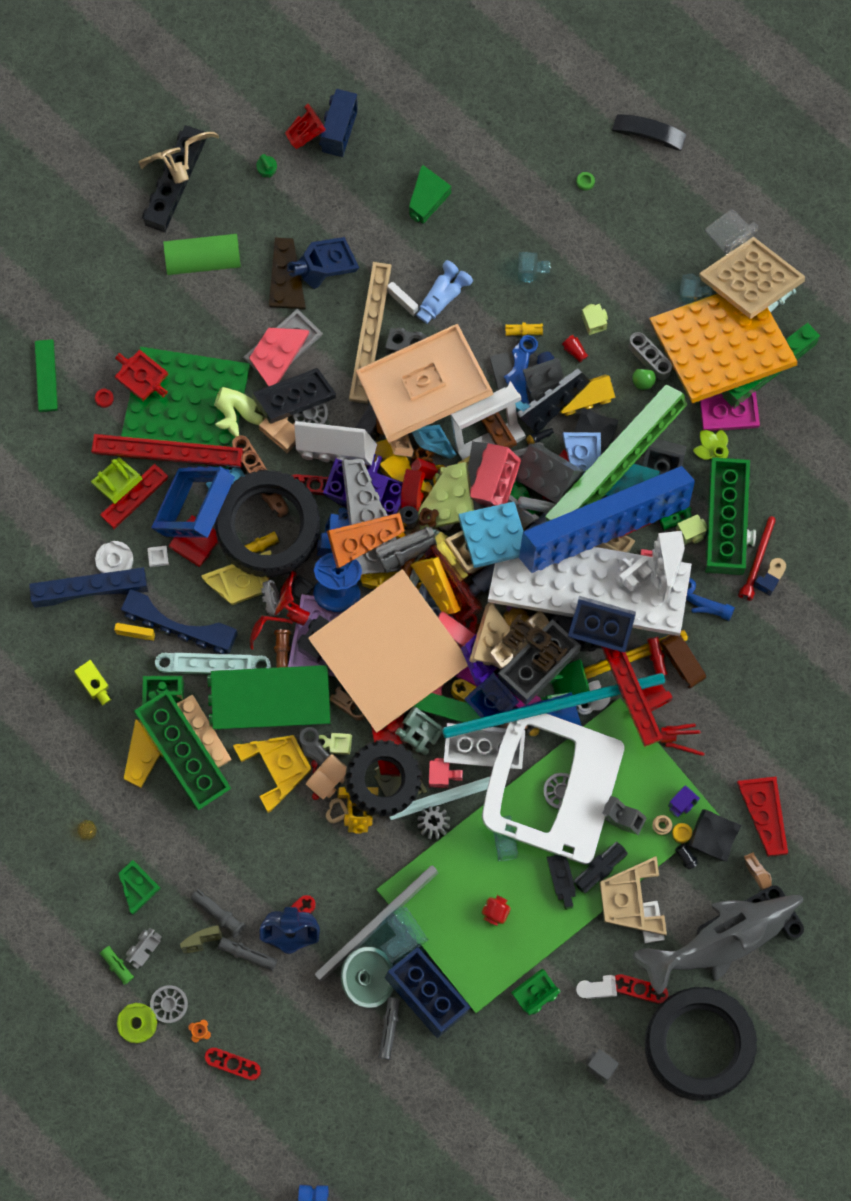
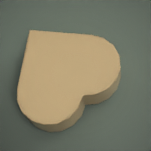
(337, 819)

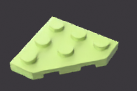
(450, 495)

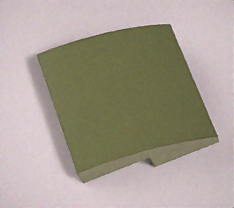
(195, 942)

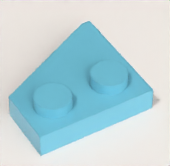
(434, 440)

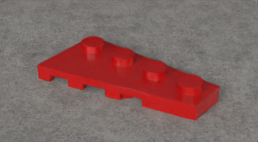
(386, 734)

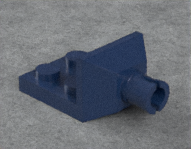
(324, 260)

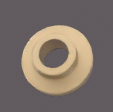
(662, 818)

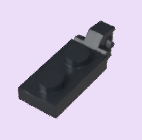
(562, 879)

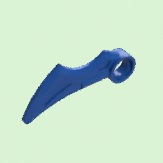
(521, 359)

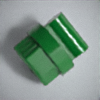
(266, 166)

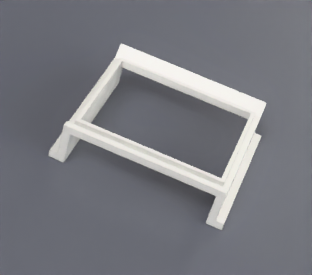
(467, 416)

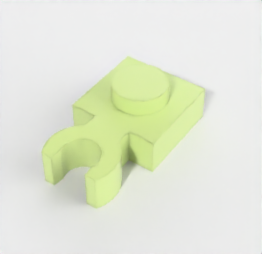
(338, 743)

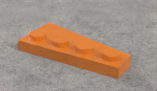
(357, 539)

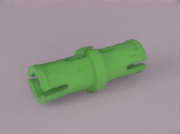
(116, 965)

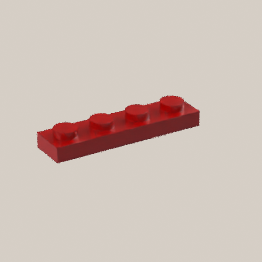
(150, 482)

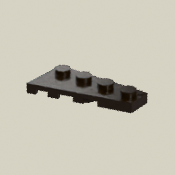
(284, 289)

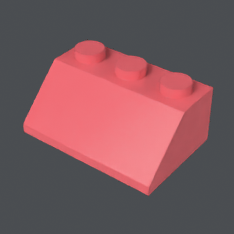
(495, 476)

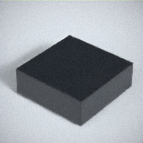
(301, 586)

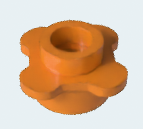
(194, 1027)

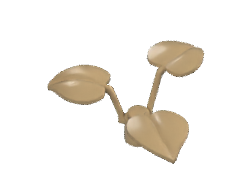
(177, 170)

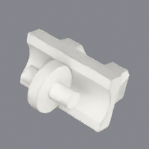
(630, 569)

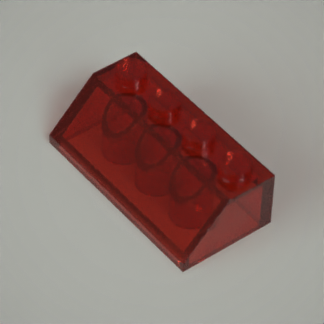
(467, 602)

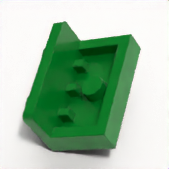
(535, 992)

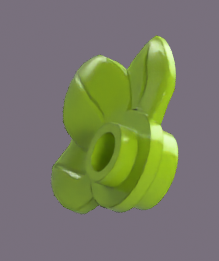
(711, 443)

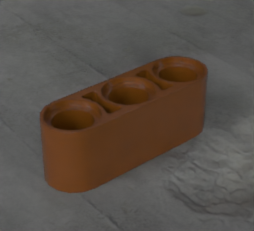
(683, 660)

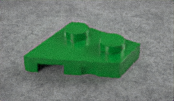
(137, 886)

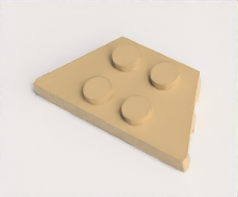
(490, 633)

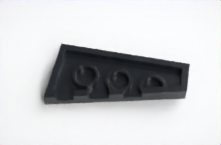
(545, 409)

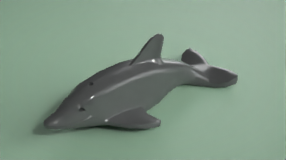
(733, 935)

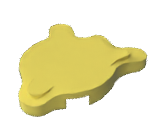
(444, 549)

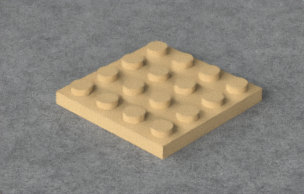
(752, 277)

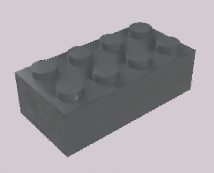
(527, 680)

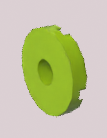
(148, 1025)

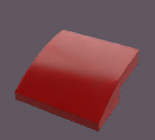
(195, 549)

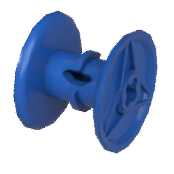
(336, 587)

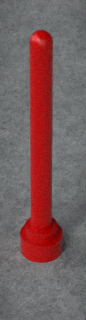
(748, 589)

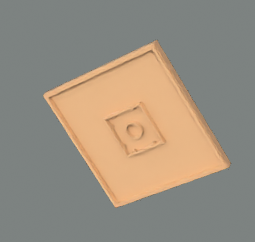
(424, 382)
(389, 650)

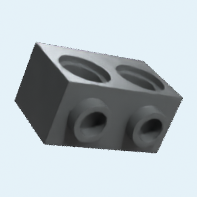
(407, 338)
(601, 1065)

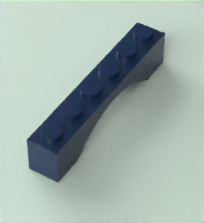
(62, 590)
(215, 636)

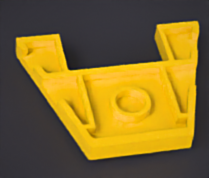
(284, 762)

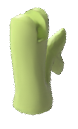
(246, 406)

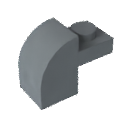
(623, 817)

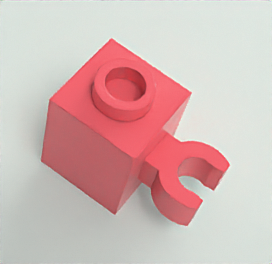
(440, 774)

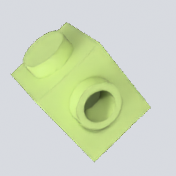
(594, 318)
(692, 529)

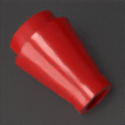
(574, 348)

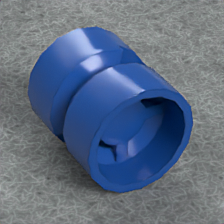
(307, 1193)

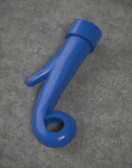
(708, 606)

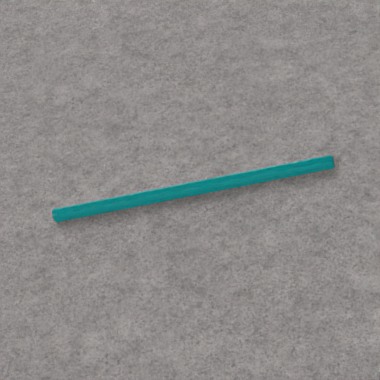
(546, 707)

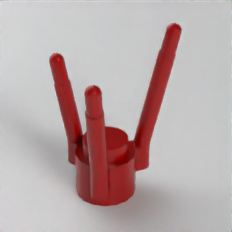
(670, 734)

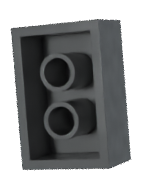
(547, 472)

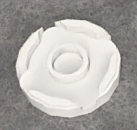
(114, 557)

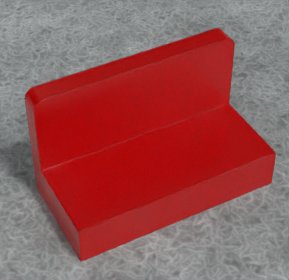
(657, 696)

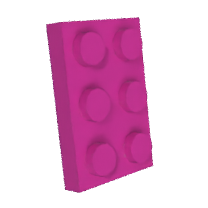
(719, 415)

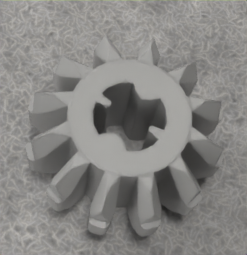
(427, 816)

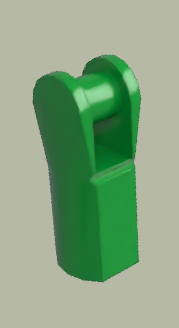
(672, 520)

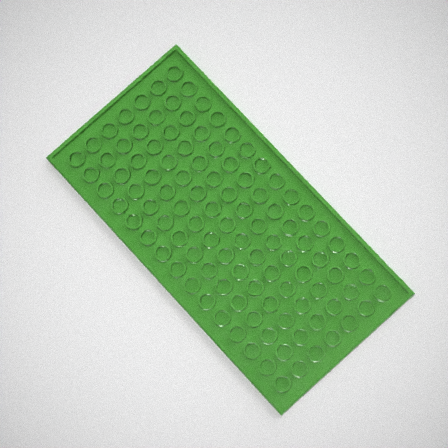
(490, 958)

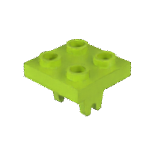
(116, 480)

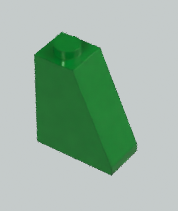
(428, 195)

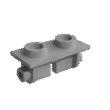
(137, 953)

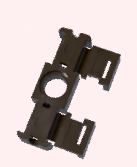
(550, 650)

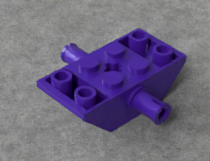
(387, 488)

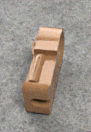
(345, 703)
(758, 872)

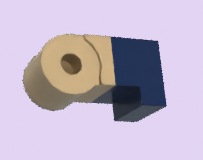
(775, 572)

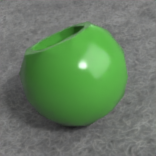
(643, 379)

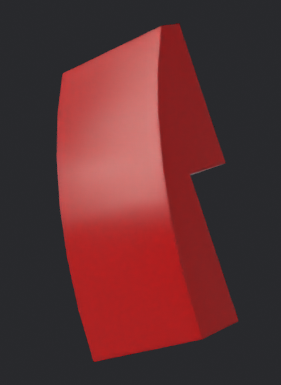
(411, 489)

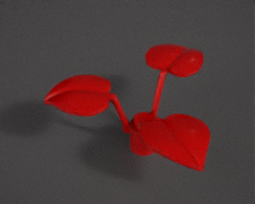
(294, 613)

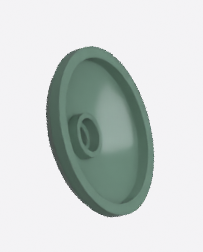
(373, 967)

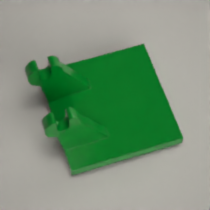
(569, 680)

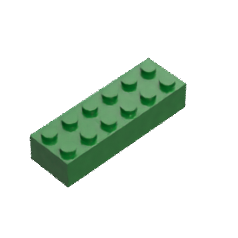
(727, 516)
(181, 749)

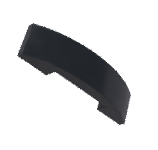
(649, 129)

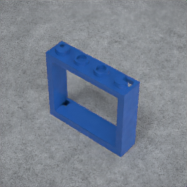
(177, 493)

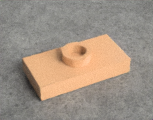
(402, 446)

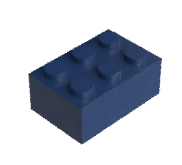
(339, 122)
(602, 624)

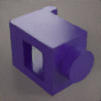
(683, 802)

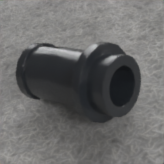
(686, 856)

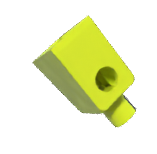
(86, 674)

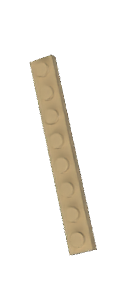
(371, 326)

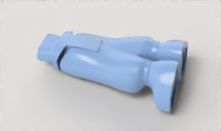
(443, 291)

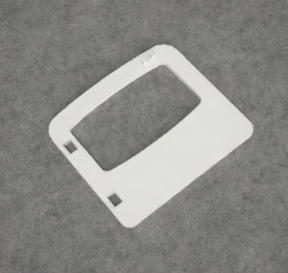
(586, 793)

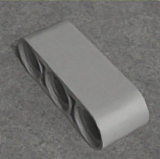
(649, 348)

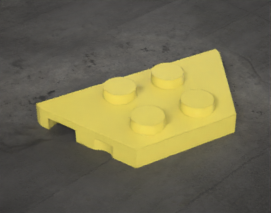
(235, 584)

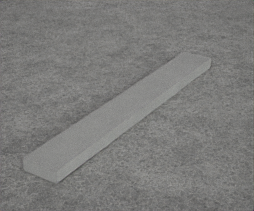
(376, 923)

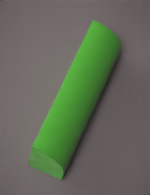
(202, 254)

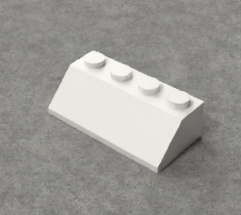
(333, 442)
(480, 748)

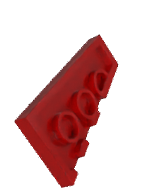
(764, 807)

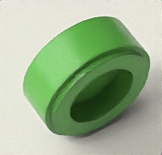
(585, 181)

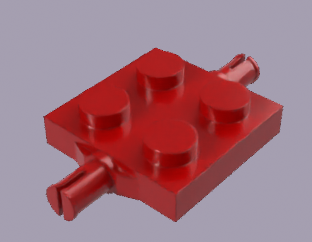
(141, 375)

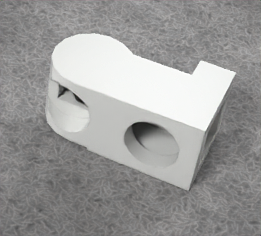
(594, 990)

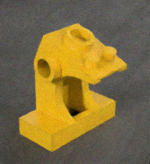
(356, 824)

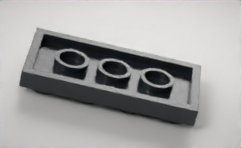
(293, 395)

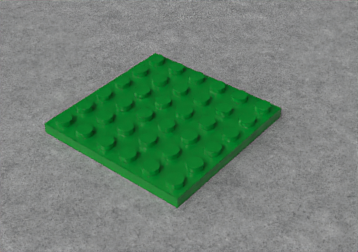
(188, 408)

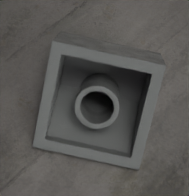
(664, 456)

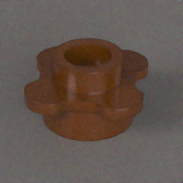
(425, 512)

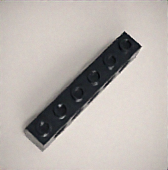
(161, 219)

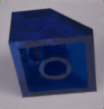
(491, 698)

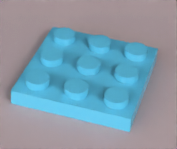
(492, 534)

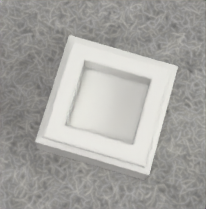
(158, 556)

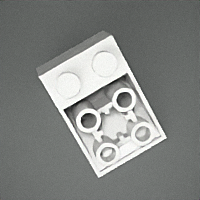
(669, 555)

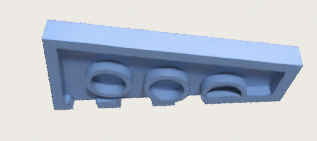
(582, 448)

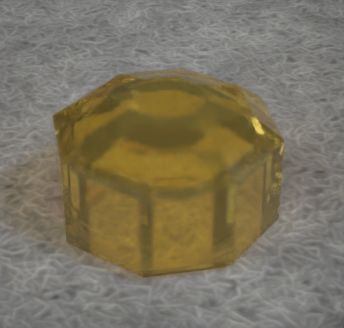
(87, 830)

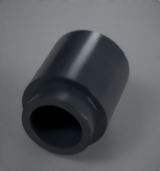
(409, 517)

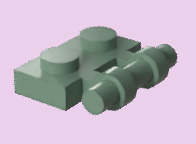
(423, 726)

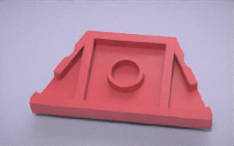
(277, 352)

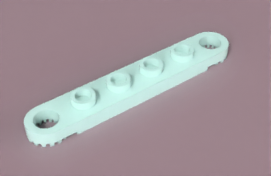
(205, 663)

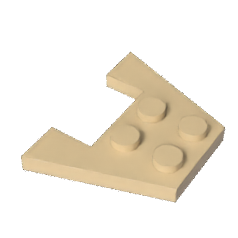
(623, 899)

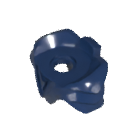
(289, 921)

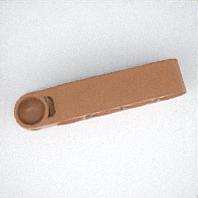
(274, 500)

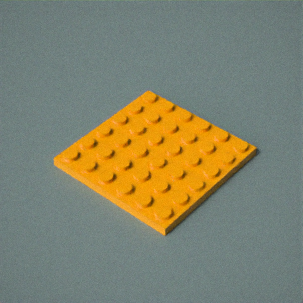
(720, 346)

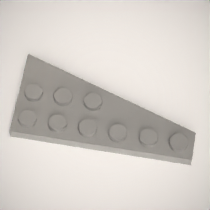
(362, 506)

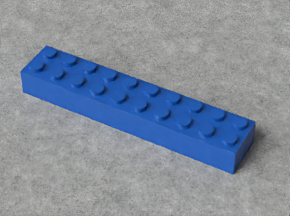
(606, 519)

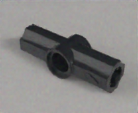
(600, 867)

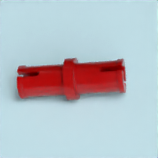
(657, 656)

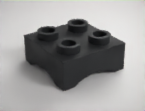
(596, 423)
(714, 835)

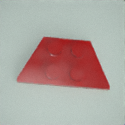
(305, 128)

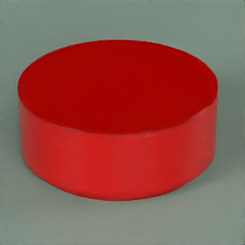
(104, 398)

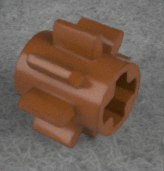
(420, 451)

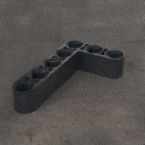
(763, 896)

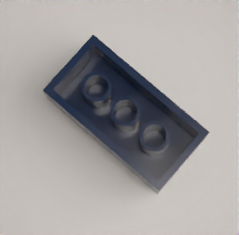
(427, 992)

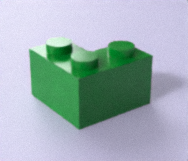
(156, 684)

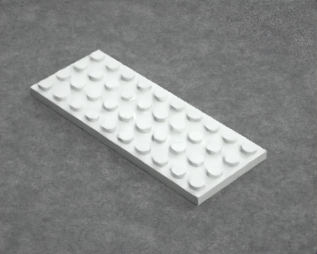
(592, 576)

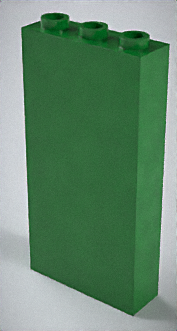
(269, 697)

